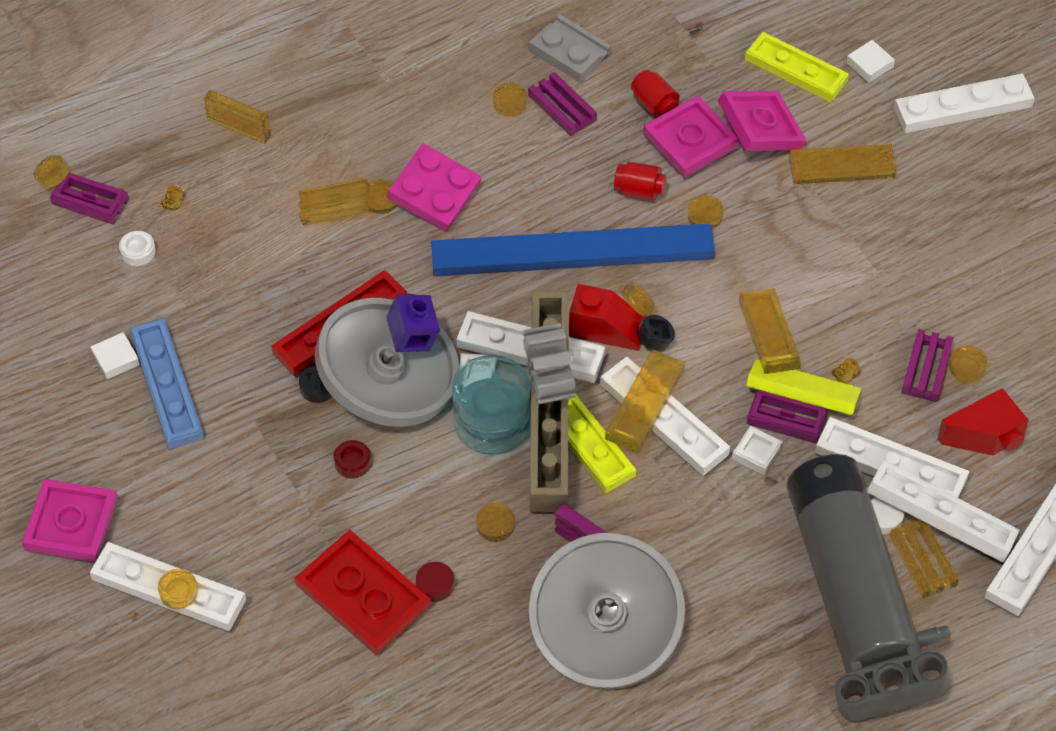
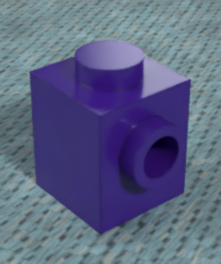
(413, 323)

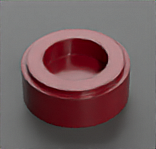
(352, 459)
(435, 580)

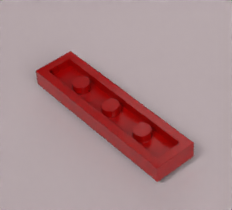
(297, 348)

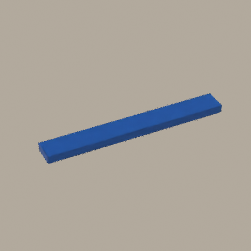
(572, 249)

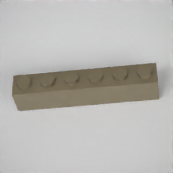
(549, 419)

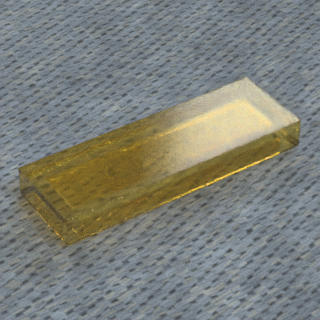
(842, 164)
(769, 331)
(645, 401)

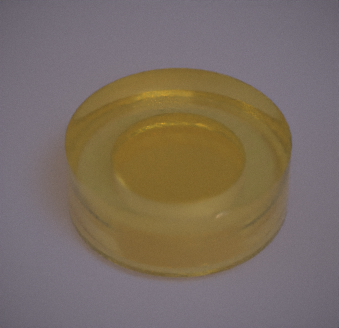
(509, 99)
(51, 171)
(378, 196)
(705, 210)
(638, 299)
(968, 364)
(495, 522)
(177, 588)

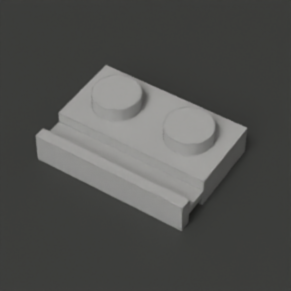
(570, 48)

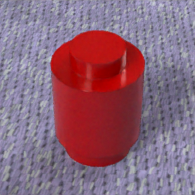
(654, 93)
(640, 180)

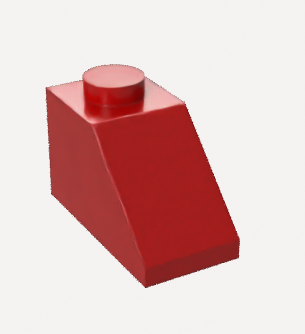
(603, 318)
(985, 425)

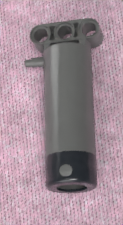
(862, 592)

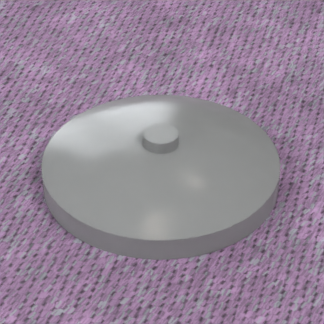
(373, 380)
(607, 611)

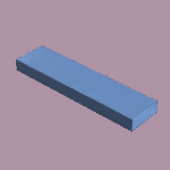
(166, 384)

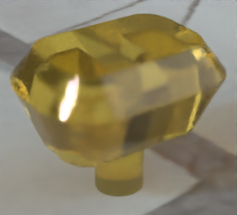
(173, 198)
(846, 370)

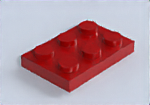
(362, 592)

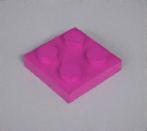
(761, 120)
(691, 136)
(434, 187)
(70, 520)

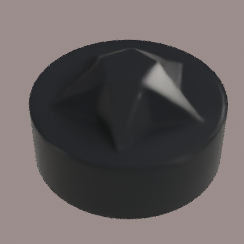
(655, 332)
(312, 386)

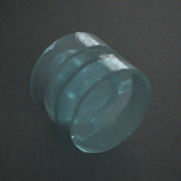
(492, 404)

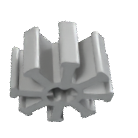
(549, 363)

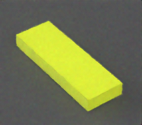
(796, 67)
(806, 388)
(598, 456)

